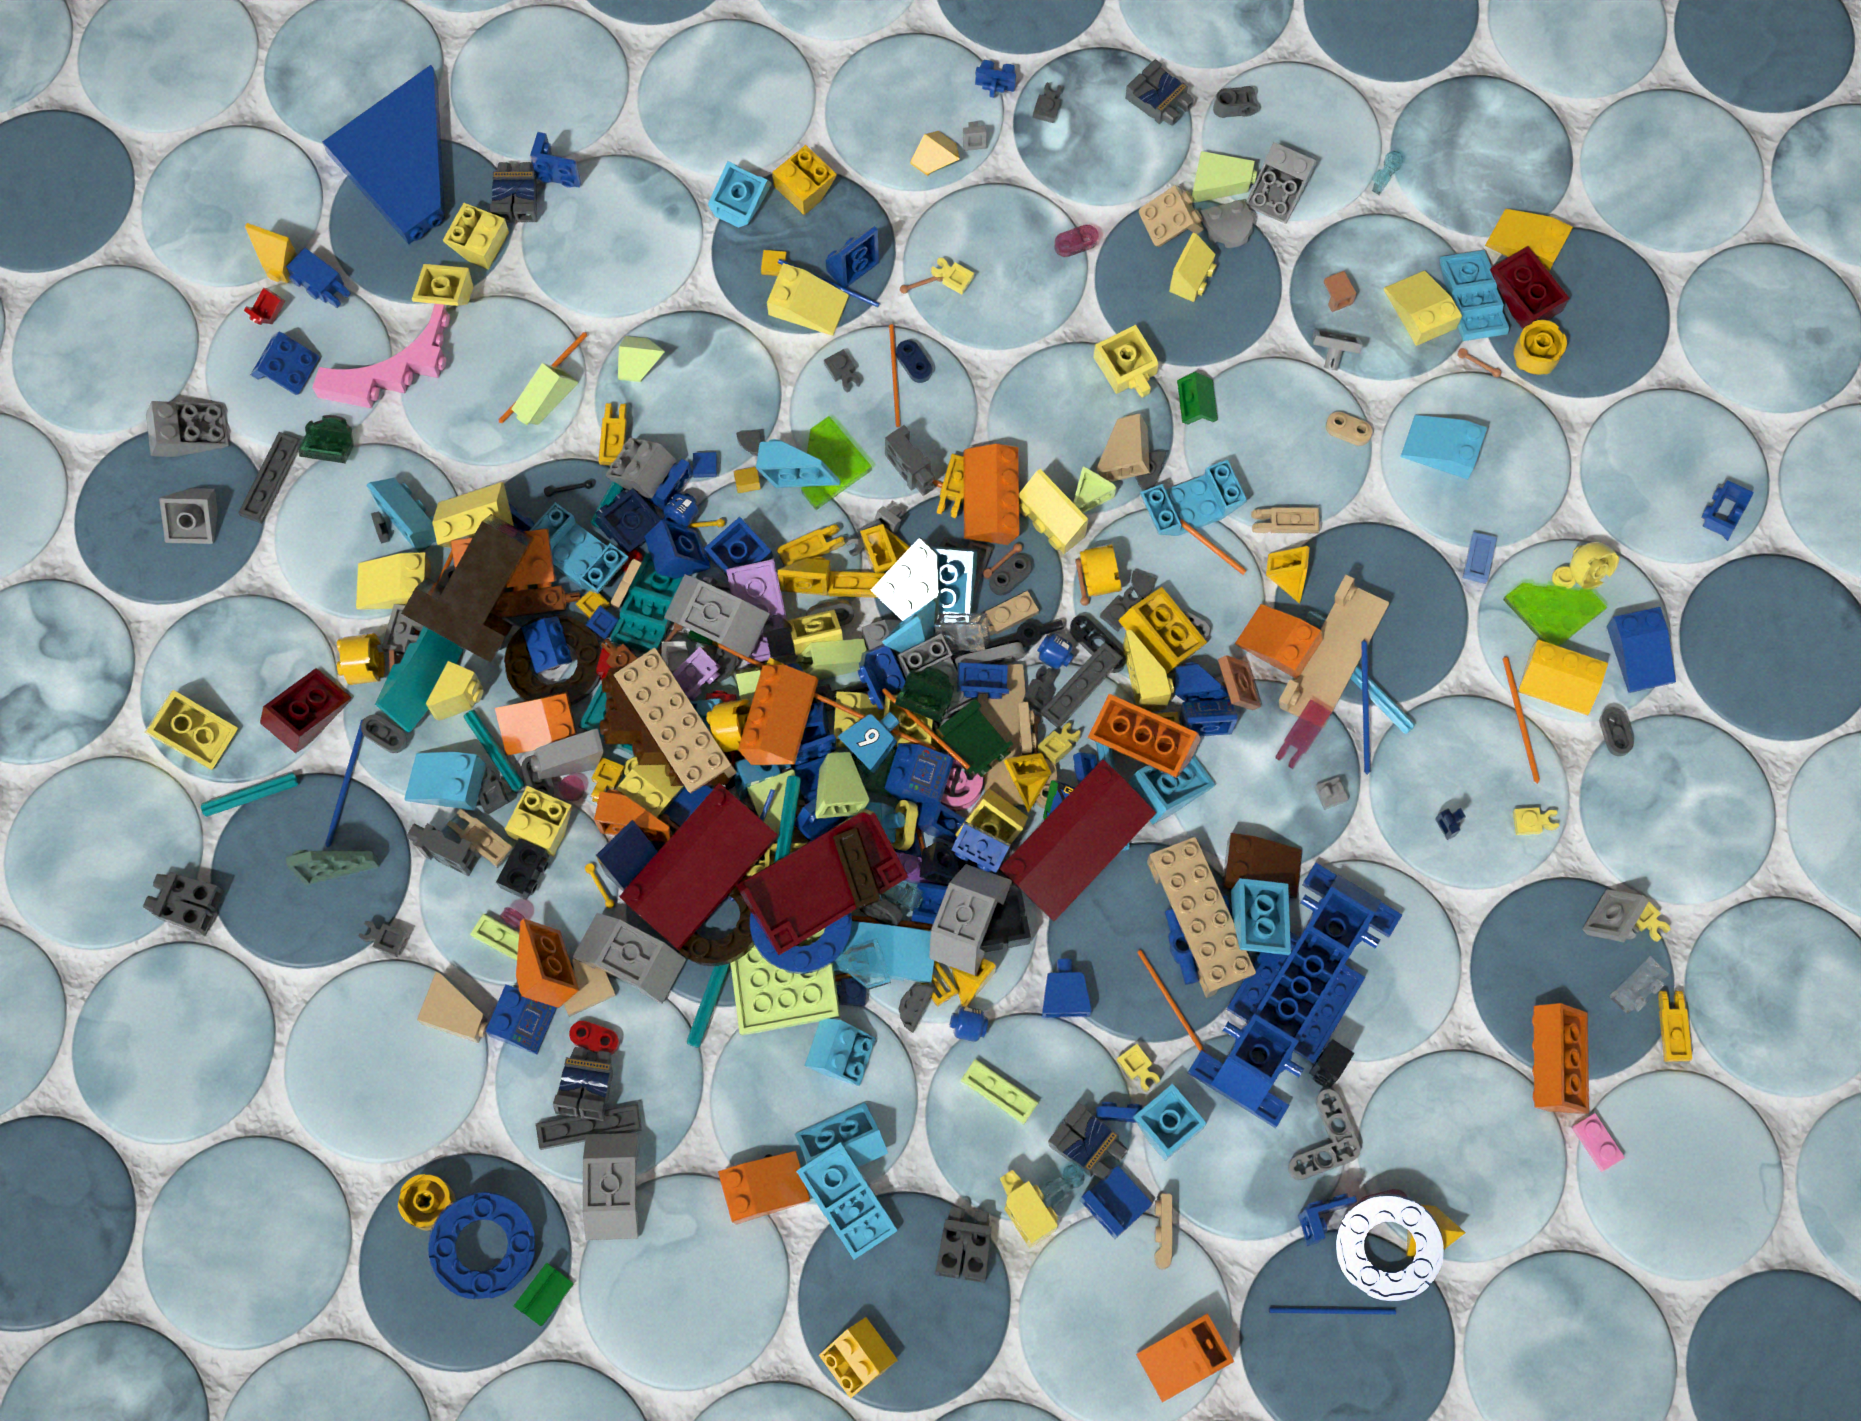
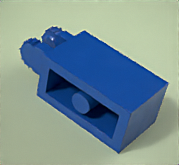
(317, 277)

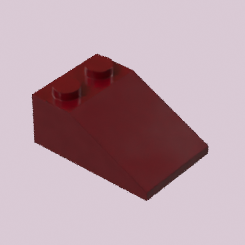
(1528, 288)
(304, 710)

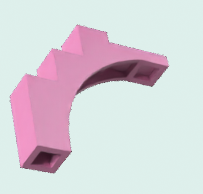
(362, 384)

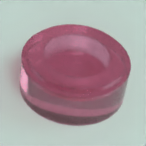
(571, 788)
(512, 917)

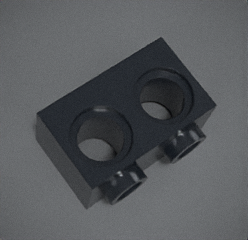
(941, 863)
(517, 867)
(1331, 1063)

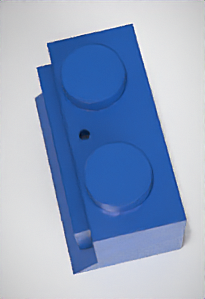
(1735, 493)

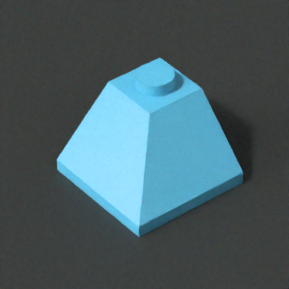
(913, 629)

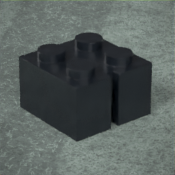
(1006, 924)

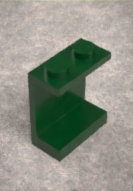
(974, 739)

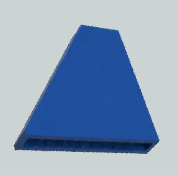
(397, 156)

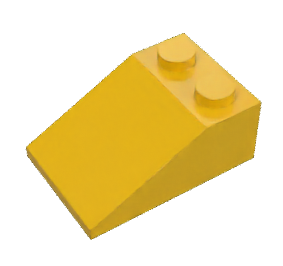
(1523, 229)

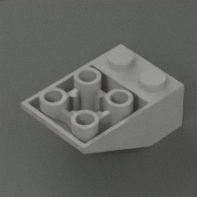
(1280, 183)
(185, 428)

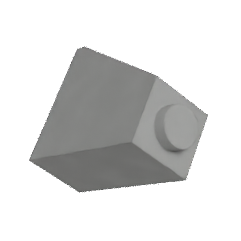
(568, 755)

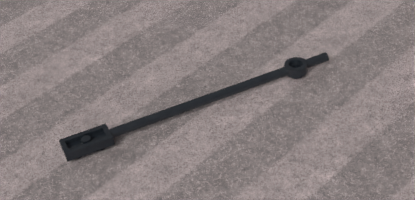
(1027, 642)

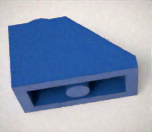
(1196, 682)
(938, 821)

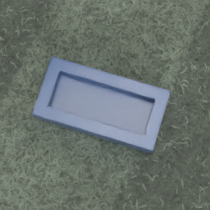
(1479, 557)

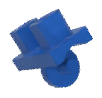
(995, 80)

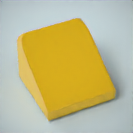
(747, 480)

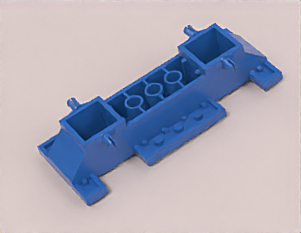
(1296, 996)

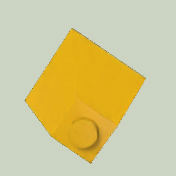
(273, 252)
(806, 576)

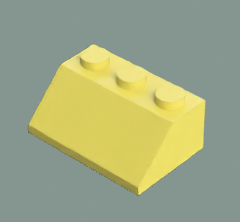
(1052, 512)
(463, 514)

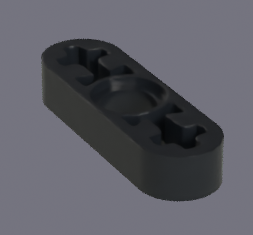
(1080, 637)

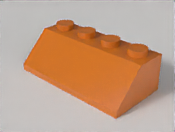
(991, 493)
(777, 716)
(1144, 736)
(1560, 1059)

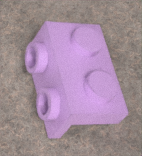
(695, 672)

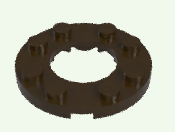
(578, 686)
(724, 950)

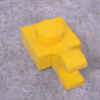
(606, 776)

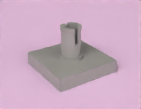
(1335, 344)
(1616, 916)

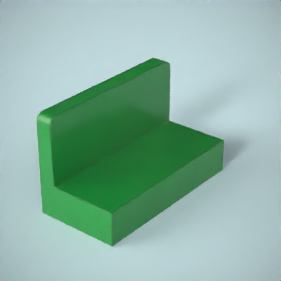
(1196, 398)
(543, 1294)

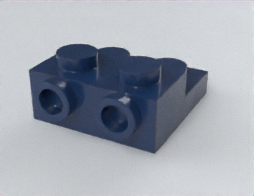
(627, 520)

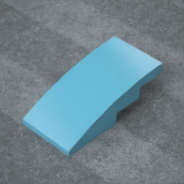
(1475, 295)
(903, 948)
(847, 1200)

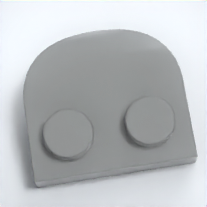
(1228, 223)

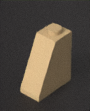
(1126, 450)
(451, 1011)

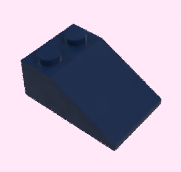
(626, 855)

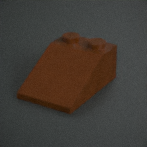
(1261, 860)

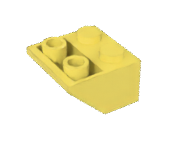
(476, 235)
(539, 820)

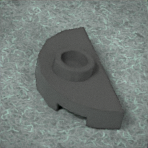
(1149, 480)
(727, 662)
(913, 1005)

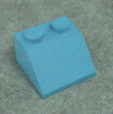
(1169, 1122)

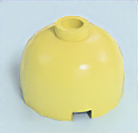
(1592, 563)

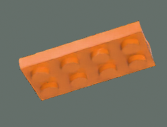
(534, 567)

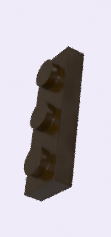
(857, 868)

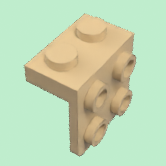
(1170, 216)

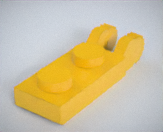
(612, 434)
(953, 485)
(810, 545)
(1674, 1028)

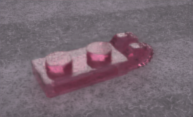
(1304, 731)

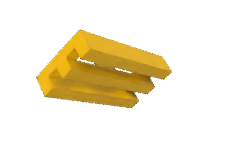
(945, 996)

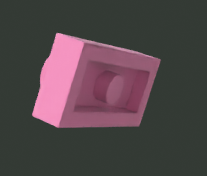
(1598, 1142)

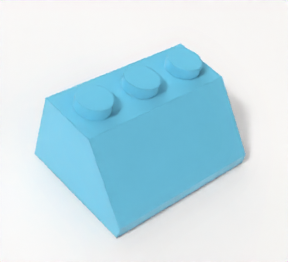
(404, 512)
(852, 1128)

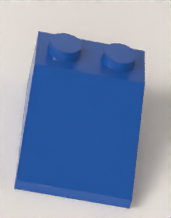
(1642, 649)

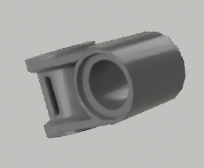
(1236, 101)

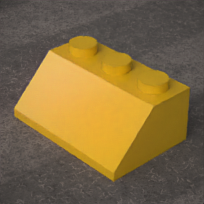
(1163, 629)
(1562, 677)

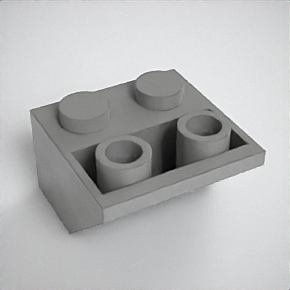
(641, 466)

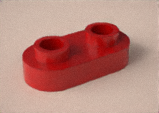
(593, 1037)

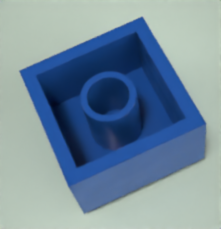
(737, 547)

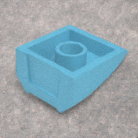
(738, 195)

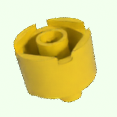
(1539, 347)
(1100, 570)
(360, 659)
(728, 723)
(412, 1200)

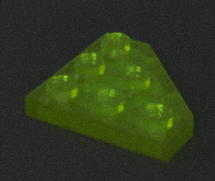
(839, 455)
(1554, 611)

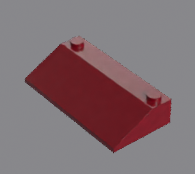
(1077, 840)
(699, 866)
(810, 885)

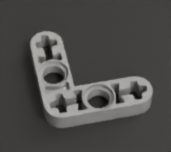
(1337, 1140)

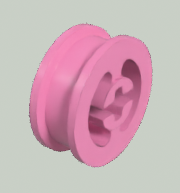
(973, 787)

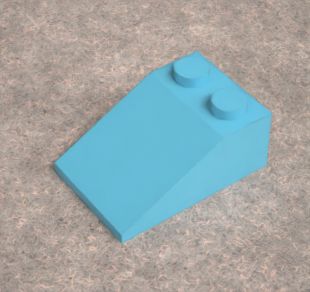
(1444, 444)
(791, 467)
(956, 578)
(446, 779)
(1169, 794)
(1261, 916)

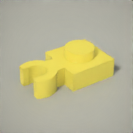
(954, 277)
(1058, 745)
(1530, 821)
(1649, 920)
(1136, 1064)

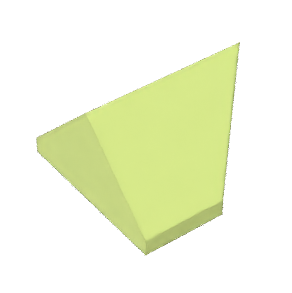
(636, 358)
(1092, 490)

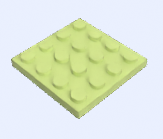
(779, 999)

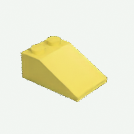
(806, 300)
(1423, 307)
(390, 580)
(1147, 676)
(191, 729)
(650, 788)

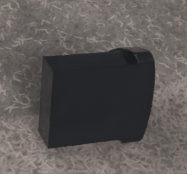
(778, 636)

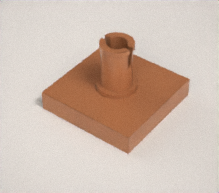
(1239, 683)

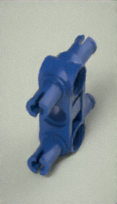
(1184, 958)

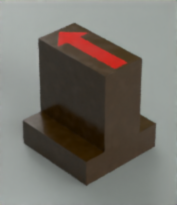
(466, 604)

